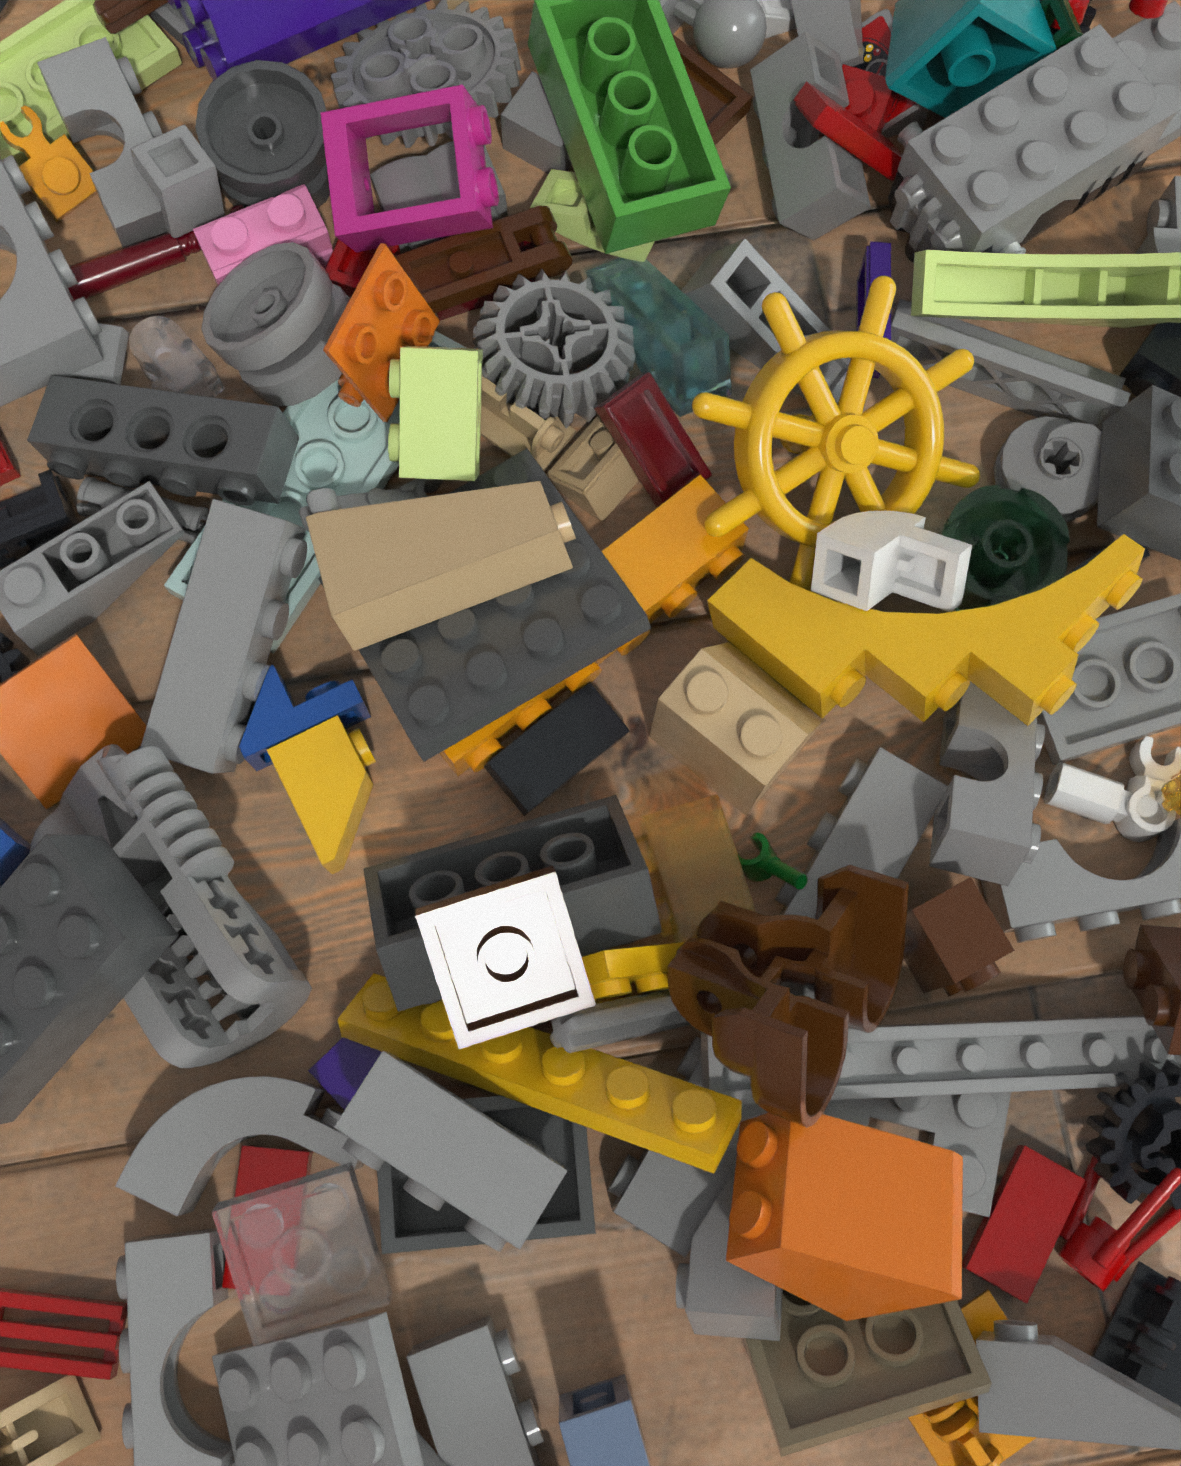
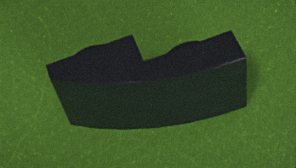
(556, 748)

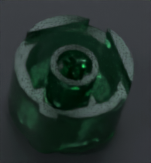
(1017, 528)

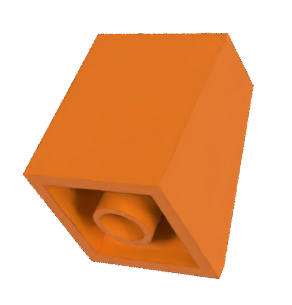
(847, 1215)

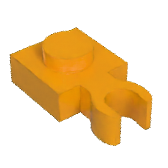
(54, 170)

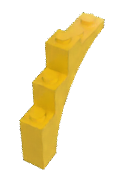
(1011, 650)

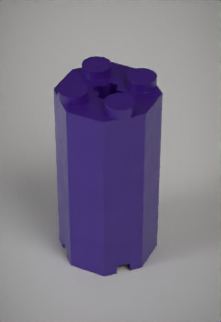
(274, 30)

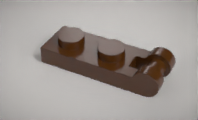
(481, 260)

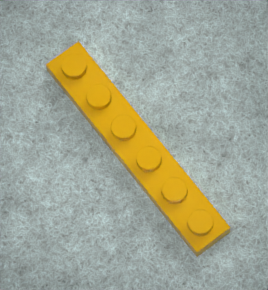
(577, 1086)

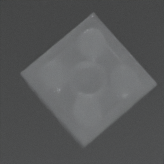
(302, 1253)

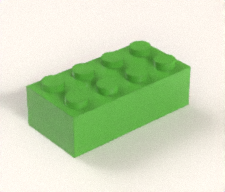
(628, 119)

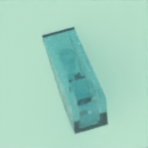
(671, 333)

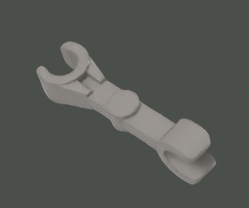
(326, 499)

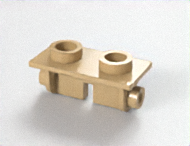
(520, 429)

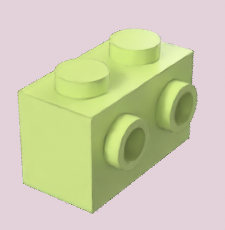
(437, 412)

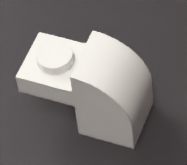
(889, 552)

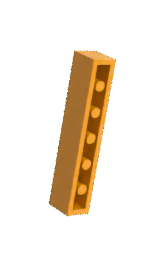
(661, 566)

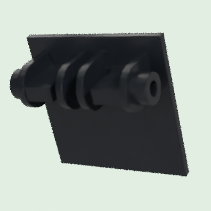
(1146, 1333)

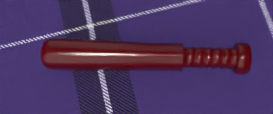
(132, 263)

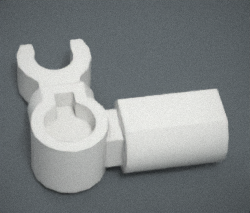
(1134, 810)

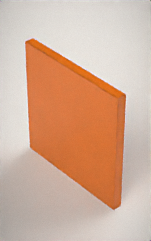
(61, 716)

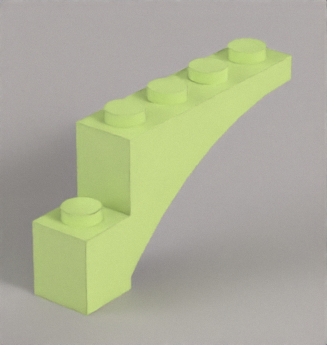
(1049, 287)

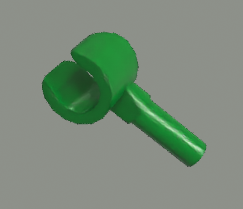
(768, 864)

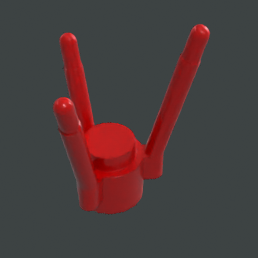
(1106, 1253)

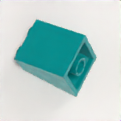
(962, 49)

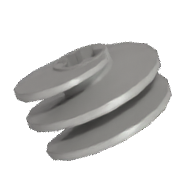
(1054, 460)

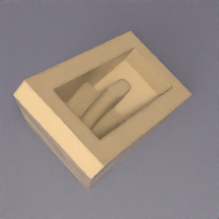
(47, 1426)

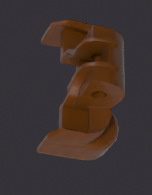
(782, 1041)

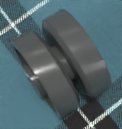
(264, 132)

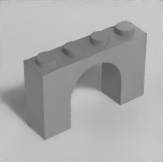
(39, 320)

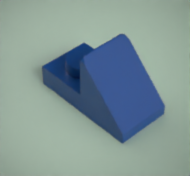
(279, 719)

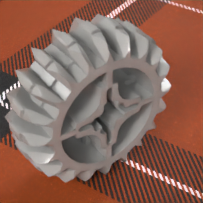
(578, 329)

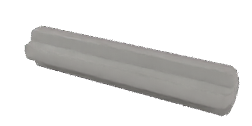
(616, 1021)

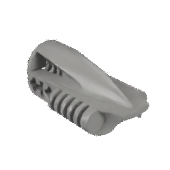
(184, 871)

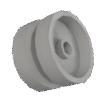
(275, 321)

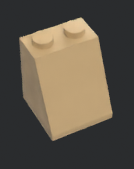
(732, 724)

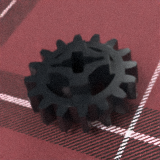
(1142, 1128)

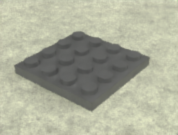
(509, 649)

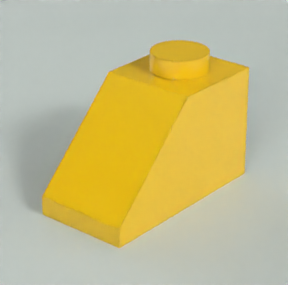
(327, 785)

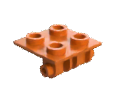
(378, 321)

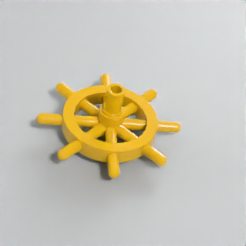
(835, 437)

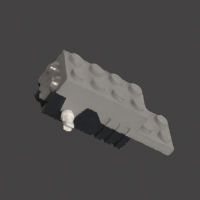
(1041, 142)

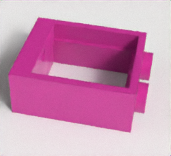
(349, 172)

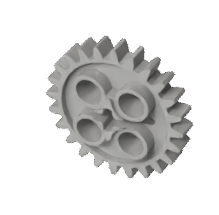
(427, 54)

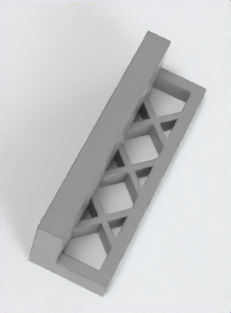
(1012, 370)

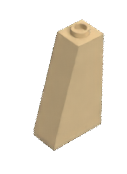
(434, 556)

